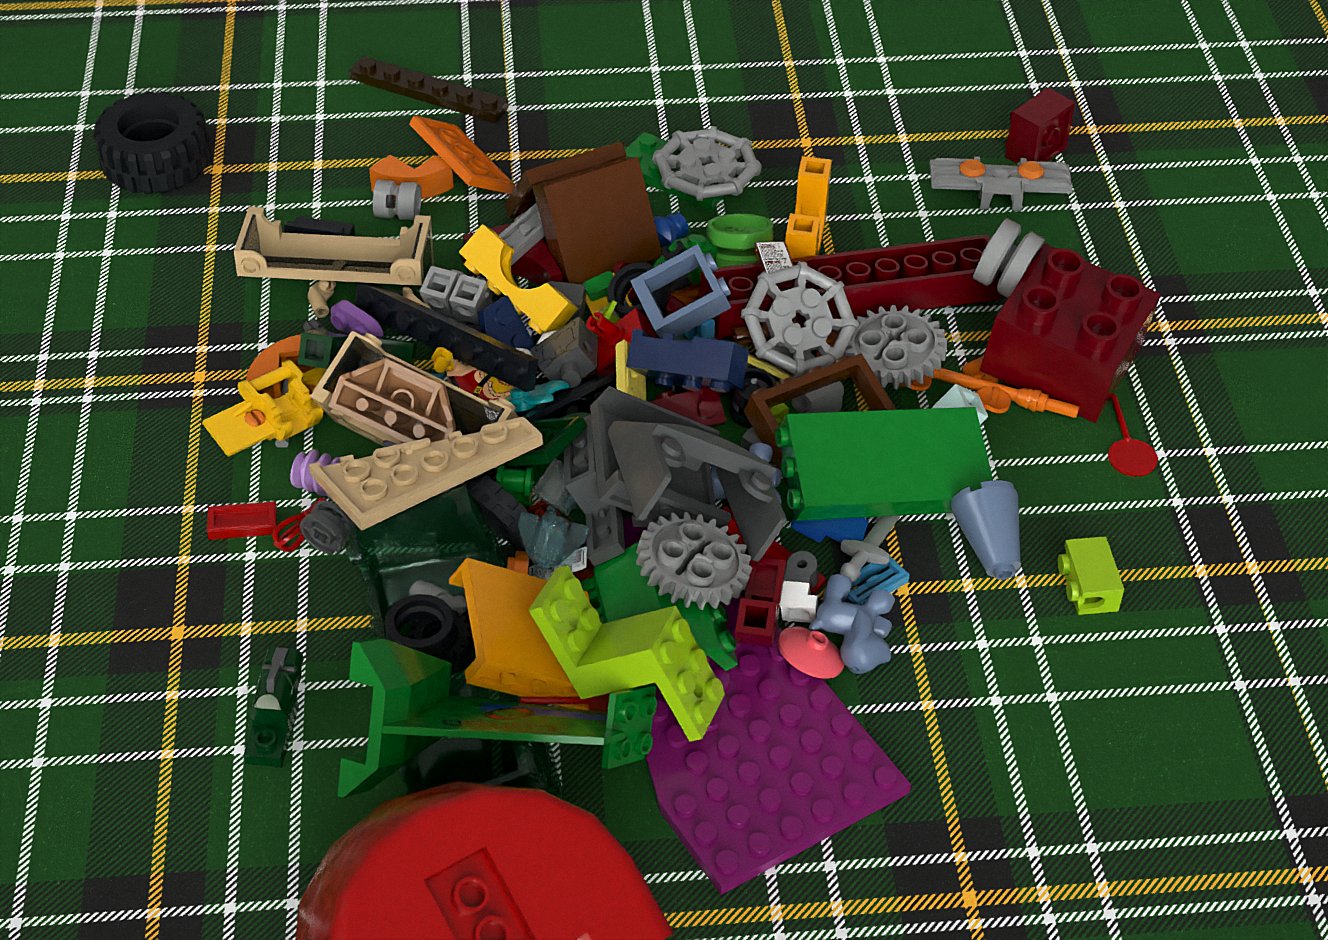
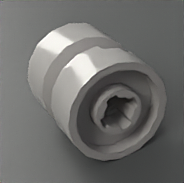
(407, 199)

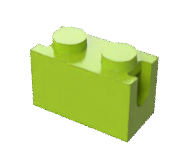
(1091, 575)

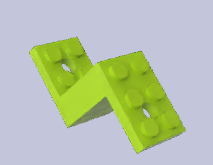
(627, 652)

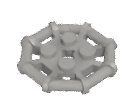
(721, 163)
(810, 305)

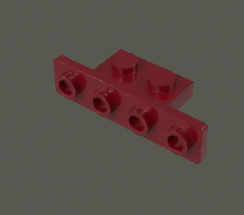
(700, 406)

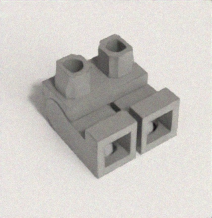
(456, 294)

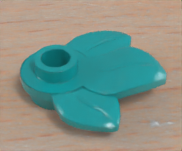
(542, 394)

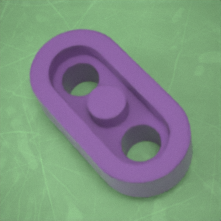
(350, 318)

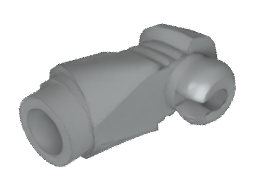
(456, 603)

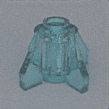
(550, 540)

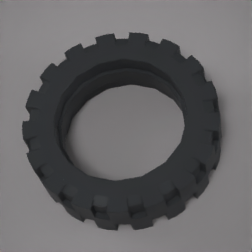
(498, 508)

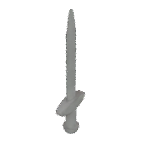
(868, 549)

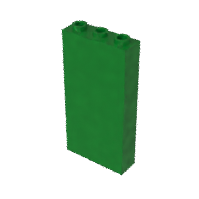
(880, 461)

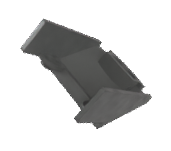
(648, 449)

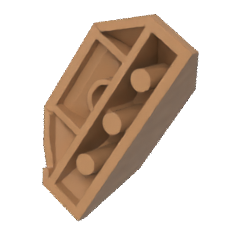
(395, 401)

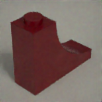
(535, 265)

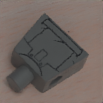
(568, 353)

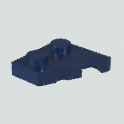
(504, 324)

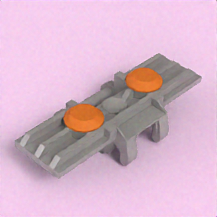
(1000, 179)

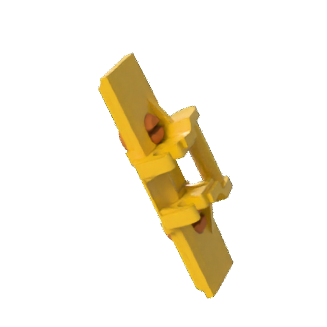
(266, 418)

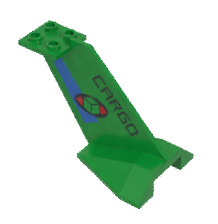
(415, 711)

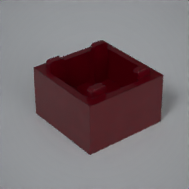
(1040, 127)

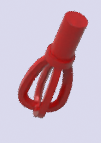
(279, 541)

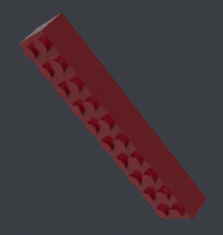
(900, 275)

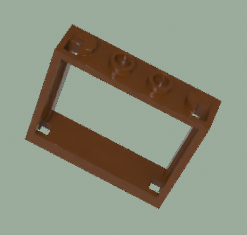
(762, 399)

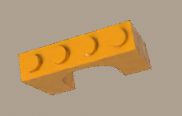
(808, 223)

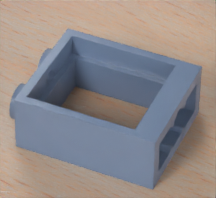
(692, 314)

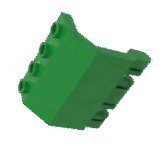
(621, 592)

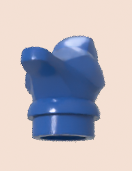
(670, 228)

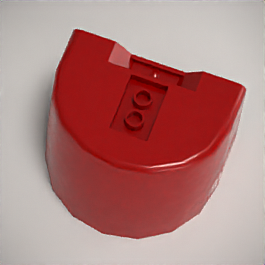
(479, 868)

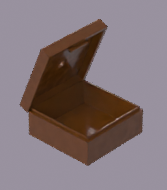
(590, 211)

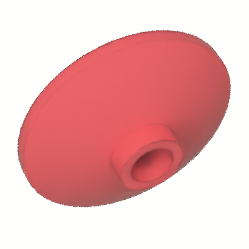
(810, 652)

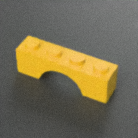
(492, 257)

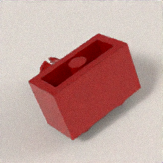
(611, 334)

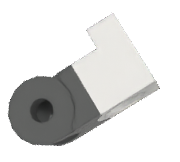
(800, 578)

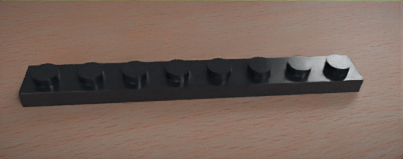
(441, 331)

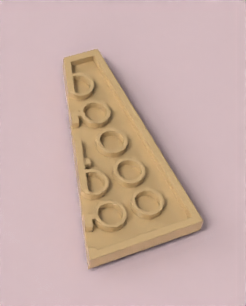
(420, 469)

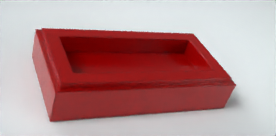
(241, 520)

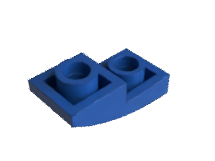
(834, 528)

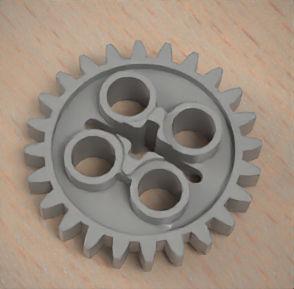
(899, 345)
(709, 577)

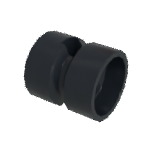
(753, 380)

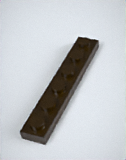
(429, 89)

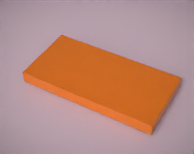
(462, 154)

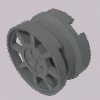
(325, 528)

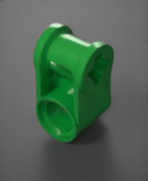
(517, 483)

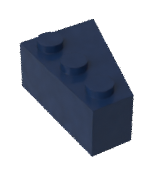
(688, 362)

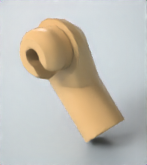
(318, 297)

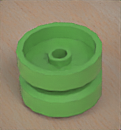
(736, 237)

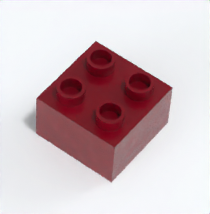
(1070, 330)

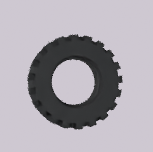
(152, 142)

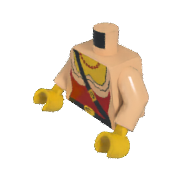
(469, 378)

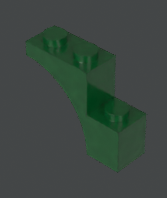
(320, 348)

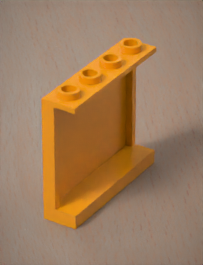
(506, 639)

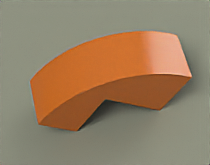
(433, 175)
(272, 359)

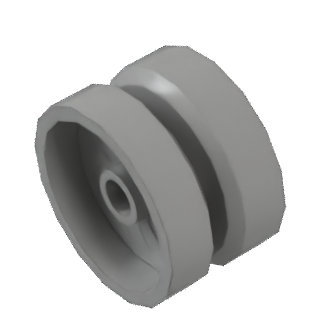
(1005, 257)

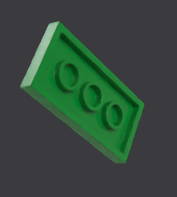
(644, 149)

